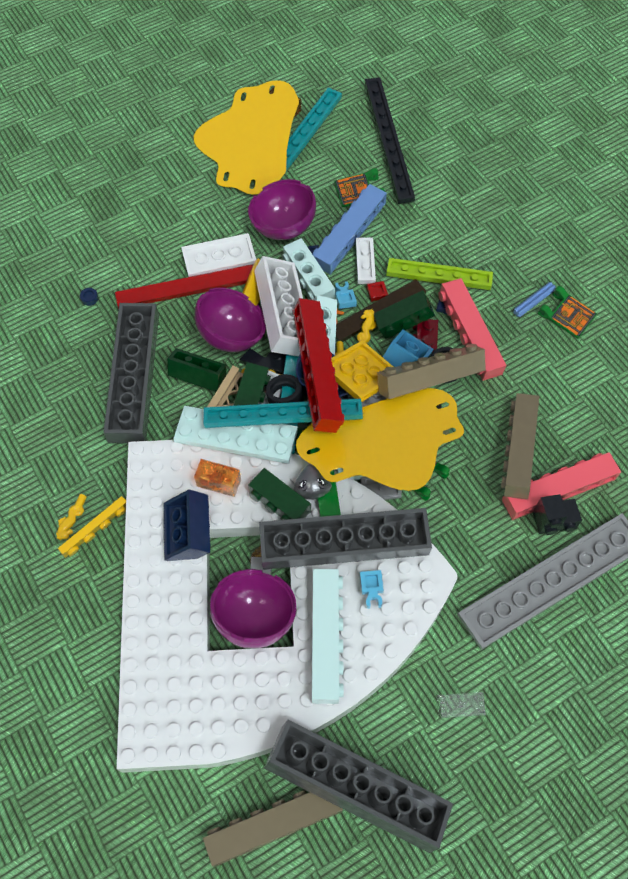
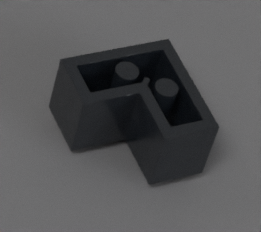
(555, 514)

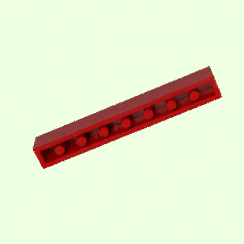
(317, 366)

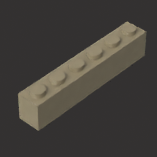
(431, 371)
(521, 446)
(267, 826)

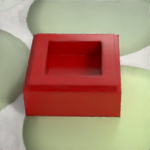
(377, 290)

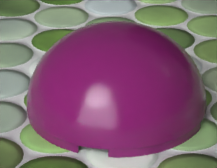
(283, 209)
(229, 320)
(252, 608)

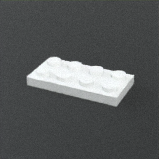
(218, 255)

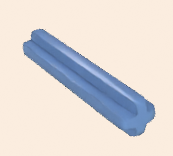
(534, 299)

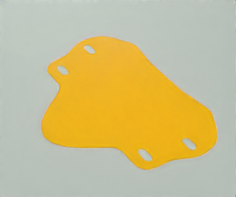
(251, 136)
(390, 444)

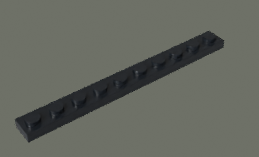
(389, 141)

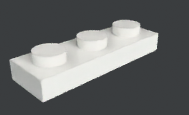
(365, 261)

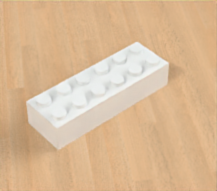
(278, 295)

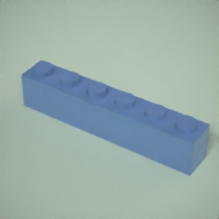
(349, 228)

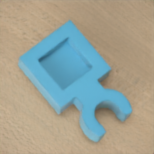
(344, 296)
(372, 585)

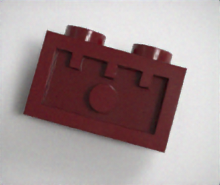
(427, 332)

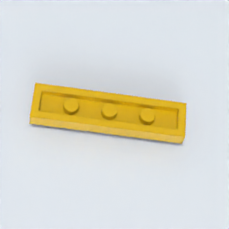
(88, 532)

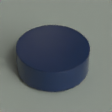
(89, 296)

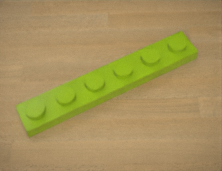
(439, 273)

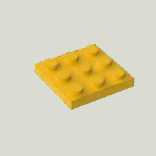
(357, 370)

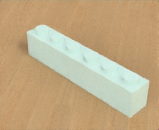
(325, 637)

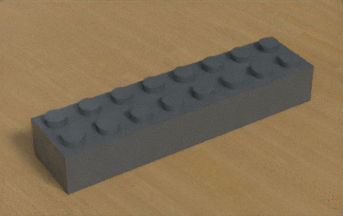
(131, 373)
(345, 538)
(359, 786)

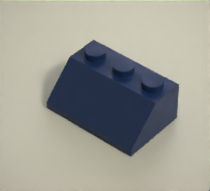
(186, 526)

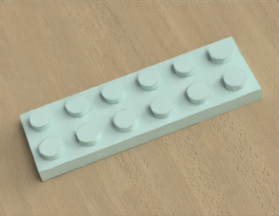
(266, 442)

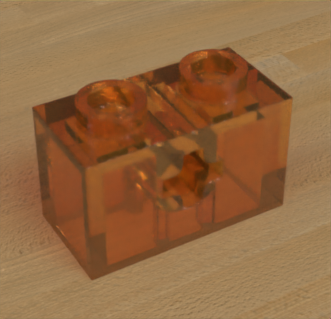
(217, 477)

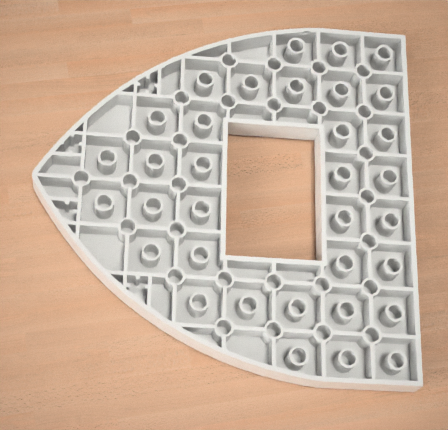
(229, 705)

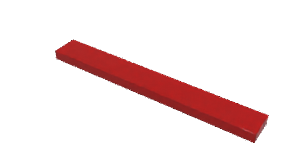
(185, 286)

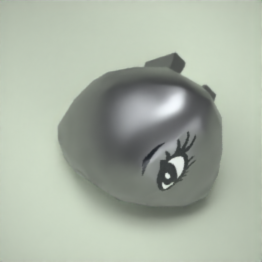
(311, 483)

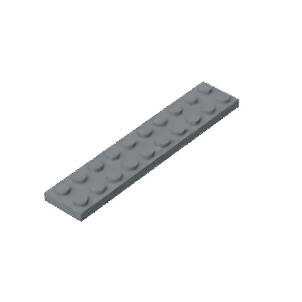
(547, 583)

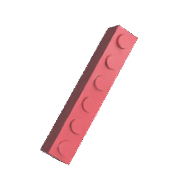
(471, 325)
(567, 482)

